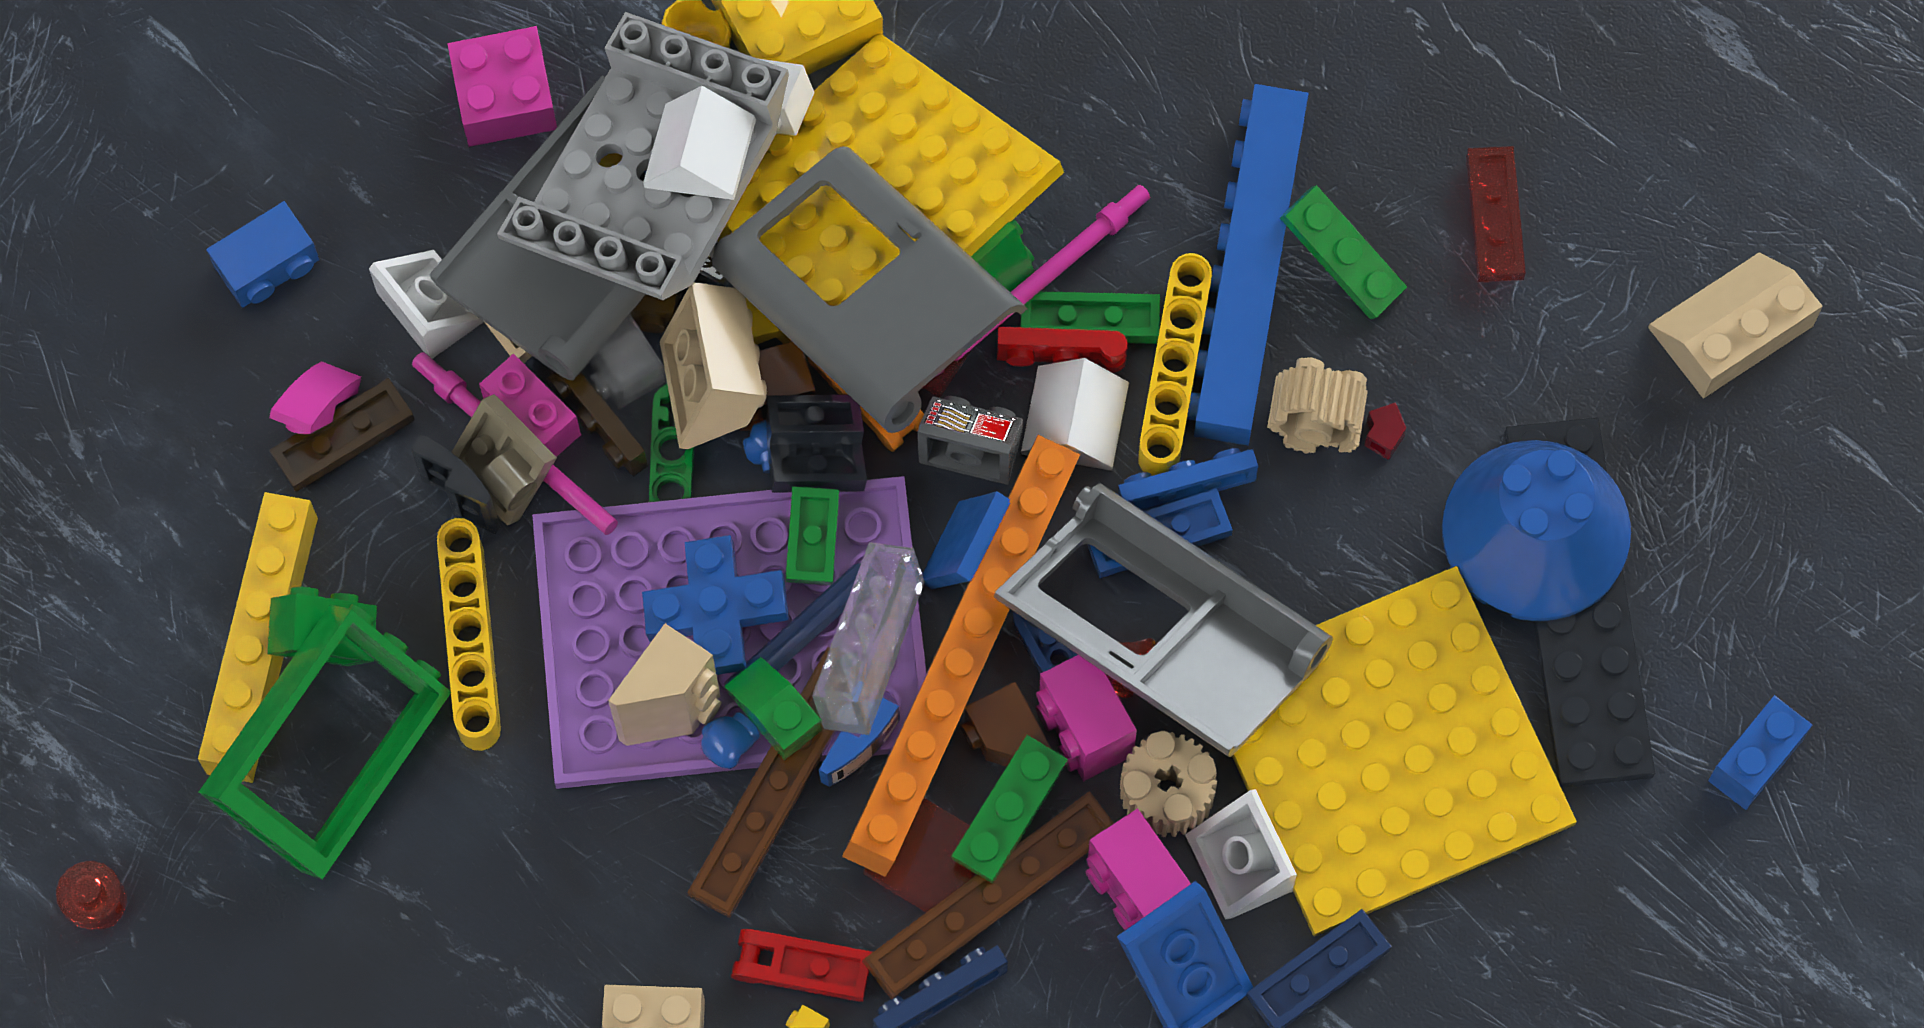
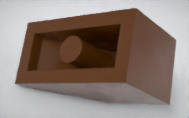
(1000, 724)

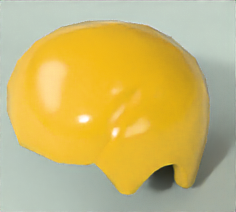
(699, 21)

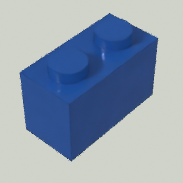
(263, 255)
(1760, 752)

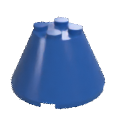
(1536, 530)

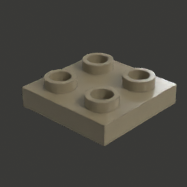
(504, 457)

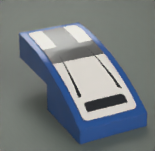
(852, 752)

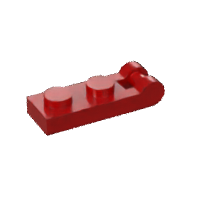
(1030, 345)
(802, 965)

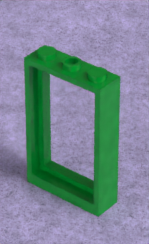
(265, 823)

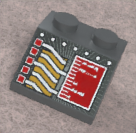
(969, 439)

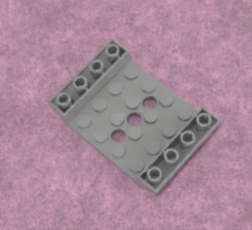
(605, 215)

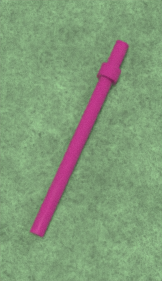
(1108, 221)
(453, 389)

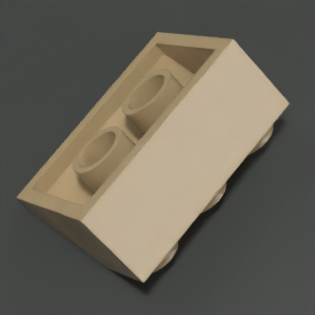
(1736, 322)
(711, 364)
(666, 691)

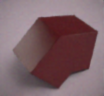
(1386, 430)

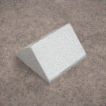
(700, 146)
(419, 304)
(1079, 409)
(1242, 856)

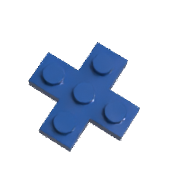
(717, 602)

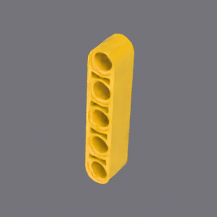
(1179, 345)
(462, 613)

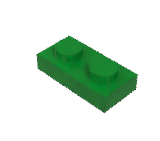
(812, 536)

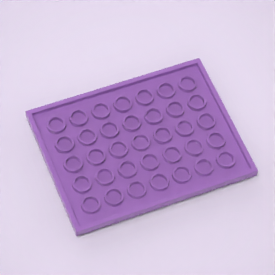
(597, 621)

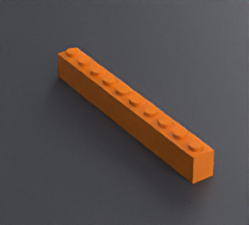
(958, 661)

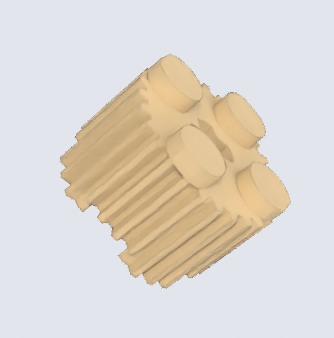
(1318, 407)
(1175, 760)

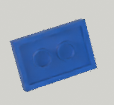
(1186, 960)

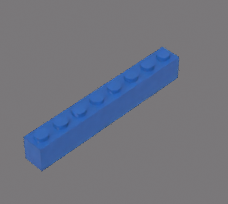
(1250, 265)

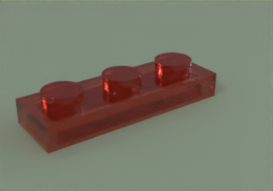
(1495, 214)

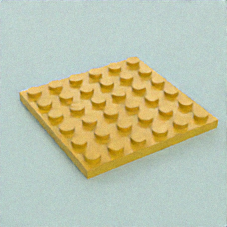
(918, 134)
(1401, 757)

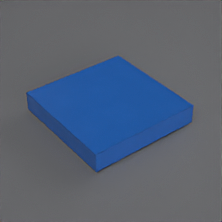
(965, 540)

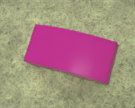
(313, 398)

